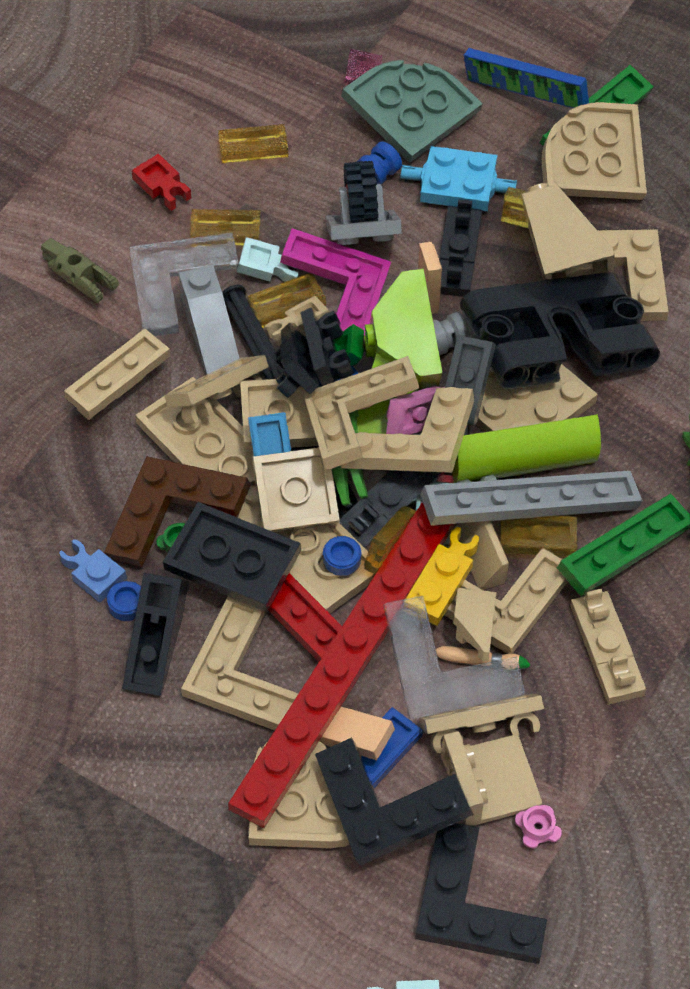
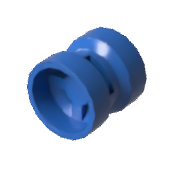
(385, 161)

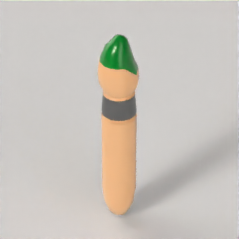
(470, 656)

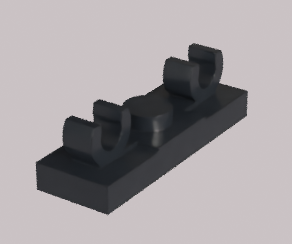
(459, 248)
(326, 360)
(296, 361)
(383, 502)

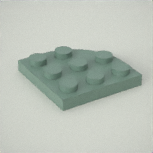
(411, 104)

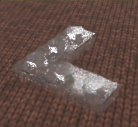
(158, 262)
(423, 684)

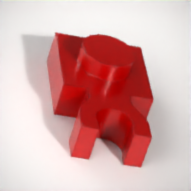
(160, 178)

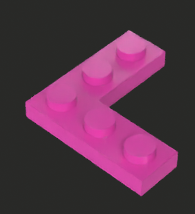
(359, 271)

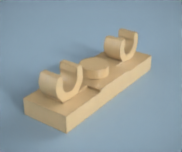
(117, 373)
(215, 384)
(607, 647)
(483, 718)

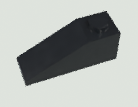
(154, 633)

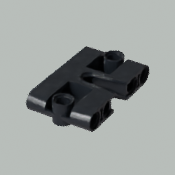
(531, 316)

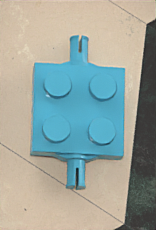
(458, 175)

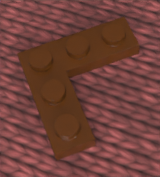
(166, 483)

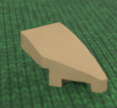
(475, 619)

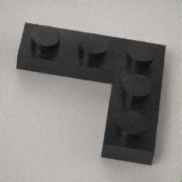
(383, 829)
(467, 926)

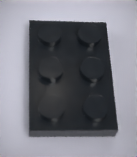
(232, 556)

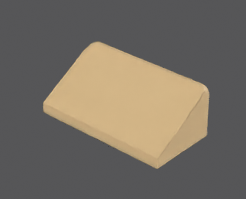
(489, 561)

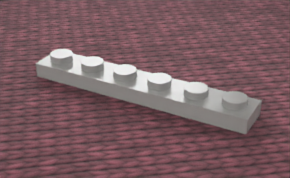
(530, 497)

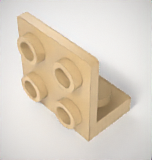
(492, 776)

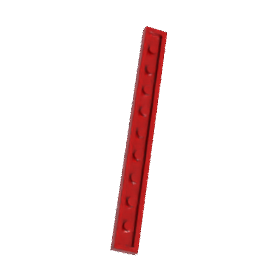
(335, 673)

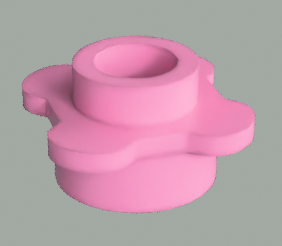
(538, 815)

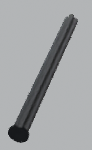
(260, 345)

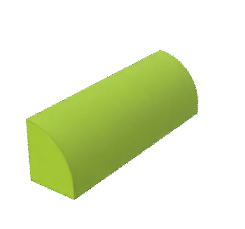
(528, 449)

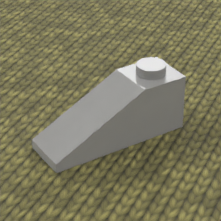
(208, 317)

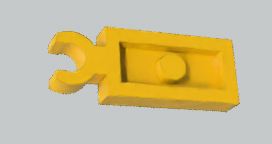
(444, 575)

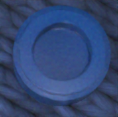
(342, 555)
(123, 600)

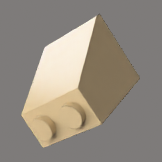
(563, 236)

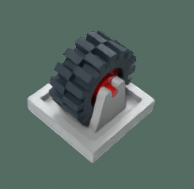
(362, 208)

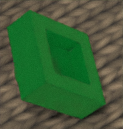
(352, 342)

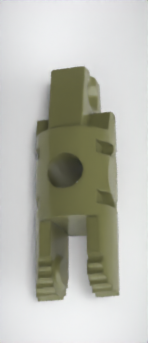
(77, 269)

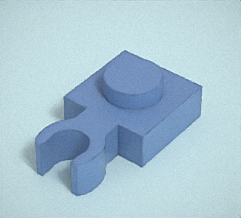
(93, 573)

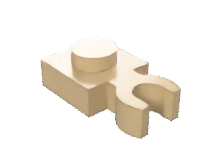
(294, 317)

